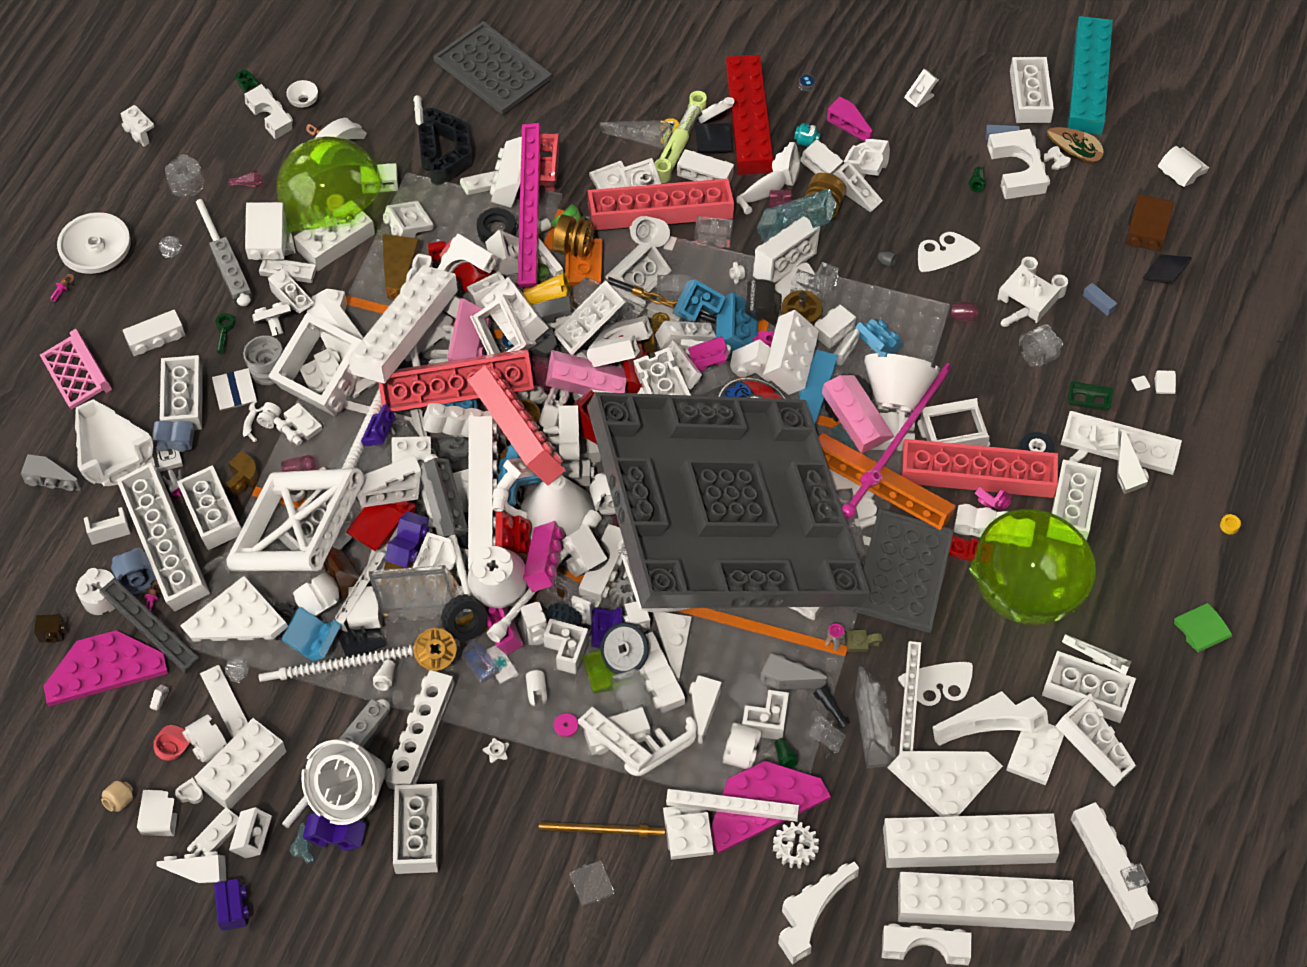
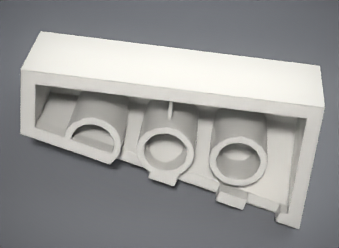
(1096, 740)

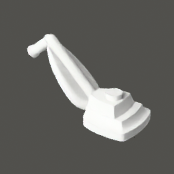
(785, 171)

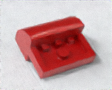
(512, 532)

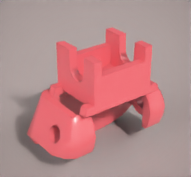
(549, 165)

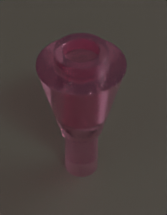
(250, 179)

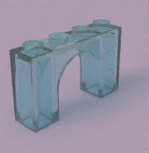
(817, 207)

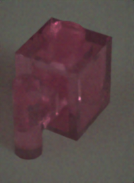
(779, 197)

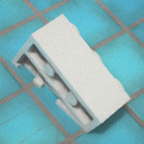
(391, 484)

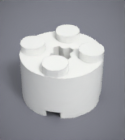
(601, 495)
(88, 591)
(205, 738)
(741, 746)

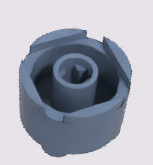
(133, 570)

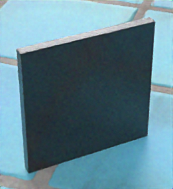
(713, 137)
(1167, 268)
(359, 641)

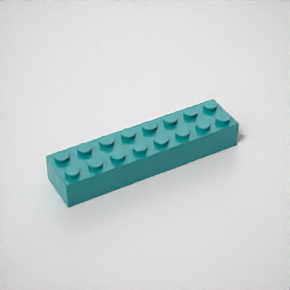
(1090, 75)

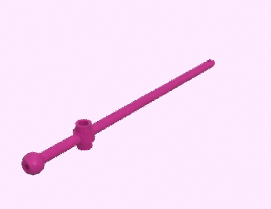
(873, 476)

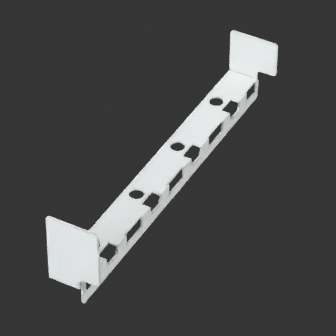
(362, 584)

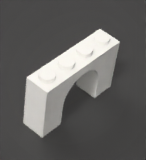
(1020, 145)
(465, 251)
(611, 348)

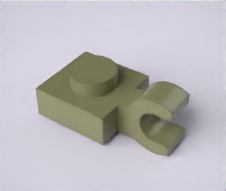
(858, 640)

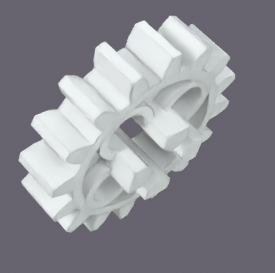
(785, 851)

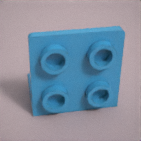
(310, 635)

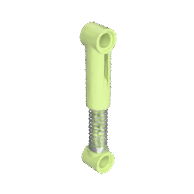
(680, 136)

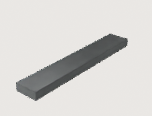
(149, 625)

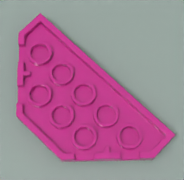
(102, 665)
(764, 783)

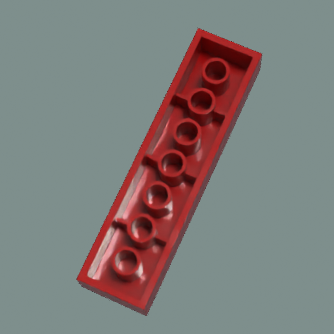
(749, 115)

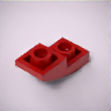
(962, 548)

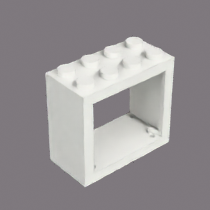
(295, 355)

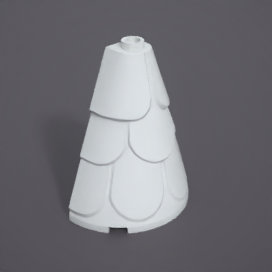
(108, 444)

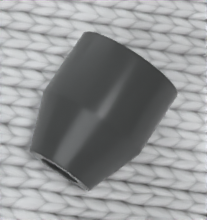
(887, 258)

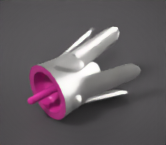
(173, 485)
(835, 633)

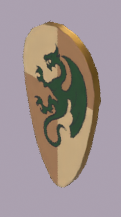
(1077, 143)

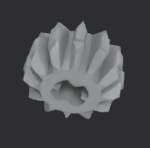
(622, 592)

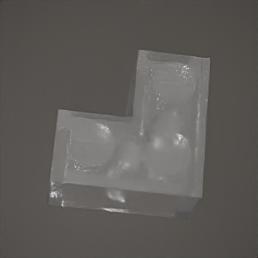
(820, 284)

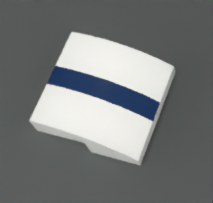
(234, 389)

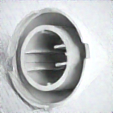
(558, 502)
(342, 781)

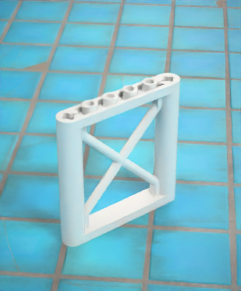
(248, 553)

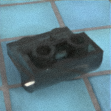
(763, 301)

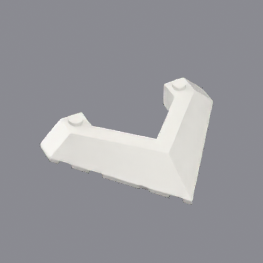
(331, 307)

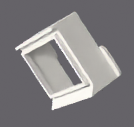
(484, 332)
(977, 439)

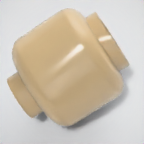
(117, 796)

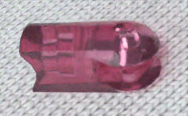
(300, 463)

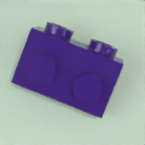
(378, 427)
(601, 622)

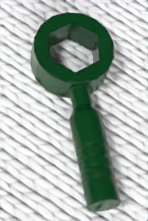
(223, 328)

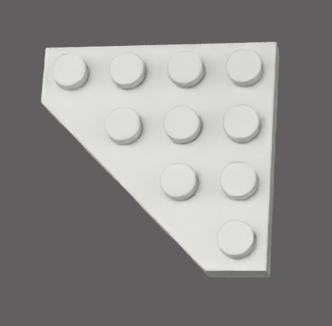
(237, 614)
(945, 778)

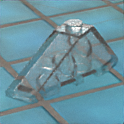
(645, 132)

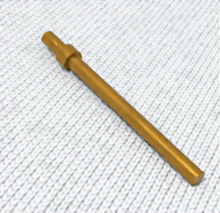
(642, 831)

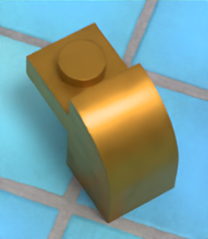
(244, 473)

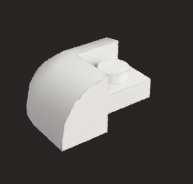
(869, 156)

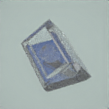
(479, 661)

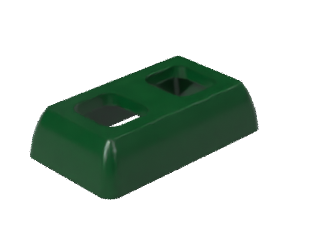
(1090, 391)

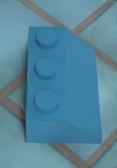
(734, 324)

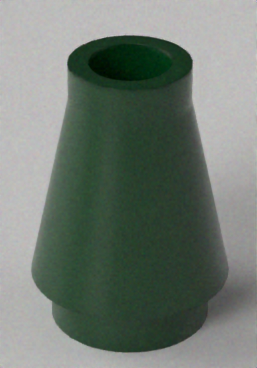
(977, 181)
(786, 755)

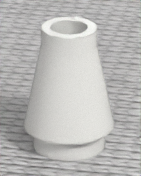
(384, 677)

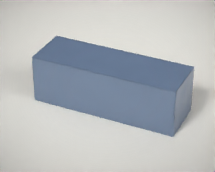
(995, 129)
(1099, 299)

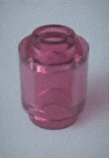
(964, 311)

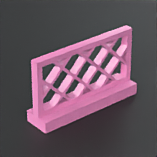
(90, 365)

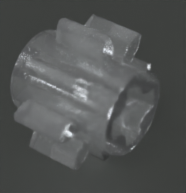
(170, 247)
(237, 669)

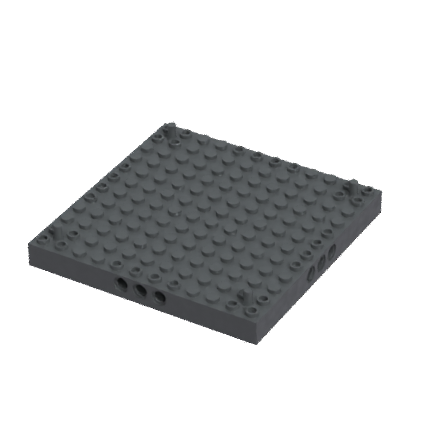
(725, 502)

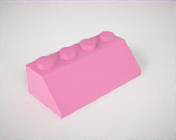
(465, 339)
(580, 376)
(856, 412)

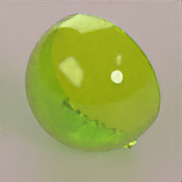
(326, 182)
(1033, 567)

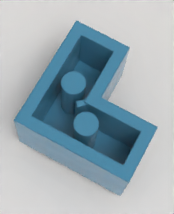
(697, 297)

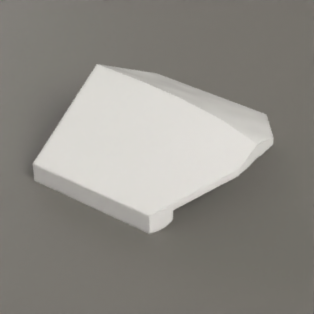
(435, 552)

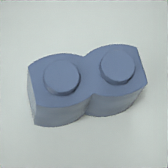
(172, 435)

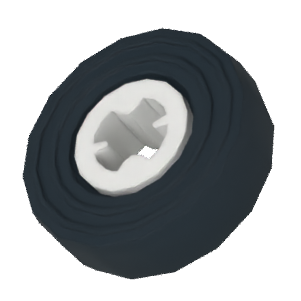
(1038, 440)

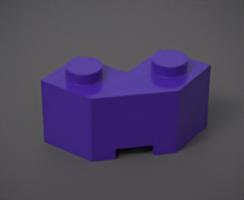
(410, 536)
(322, 832)

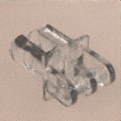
(827, 733)

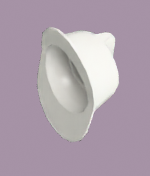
(649, 229)

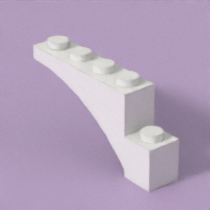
(993, 714)
(804, 910)

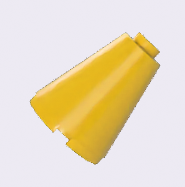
(550, 289)

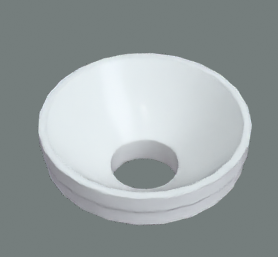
(302, 89)

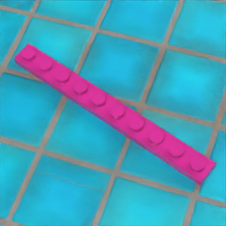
(529, 205)

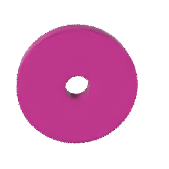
(568, 719)

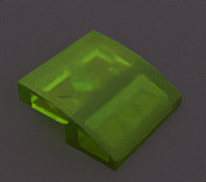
(598, 673)

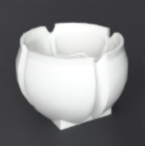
(319, 595)

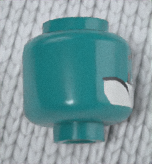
(806, 134)

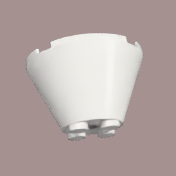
(899, 381)

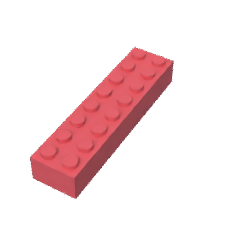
(668, 202)
(449, 380)
(517, 425)
(980, 466)

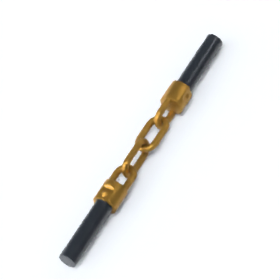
(638, 291)

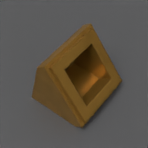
(649, 345)

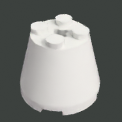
(497, 577)

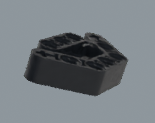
(452, 129)

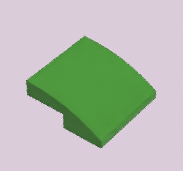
(1202, 627)

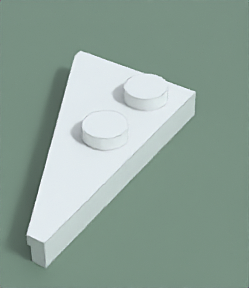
(674, 634)
(1099, 655)

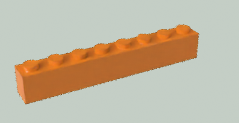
(891, 487)

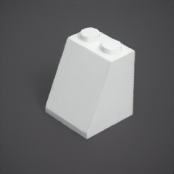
(265, 231)

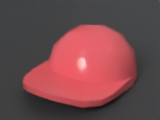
(170, 743)

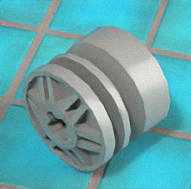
(261, 357)

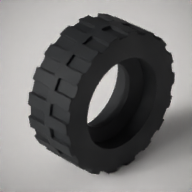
(495, 215)
(473, 628)

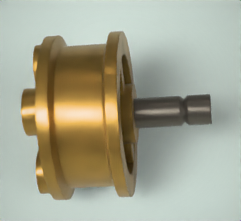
(804, 303)

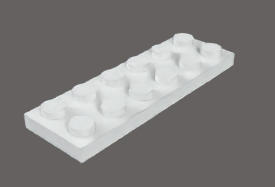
(1155, 450)

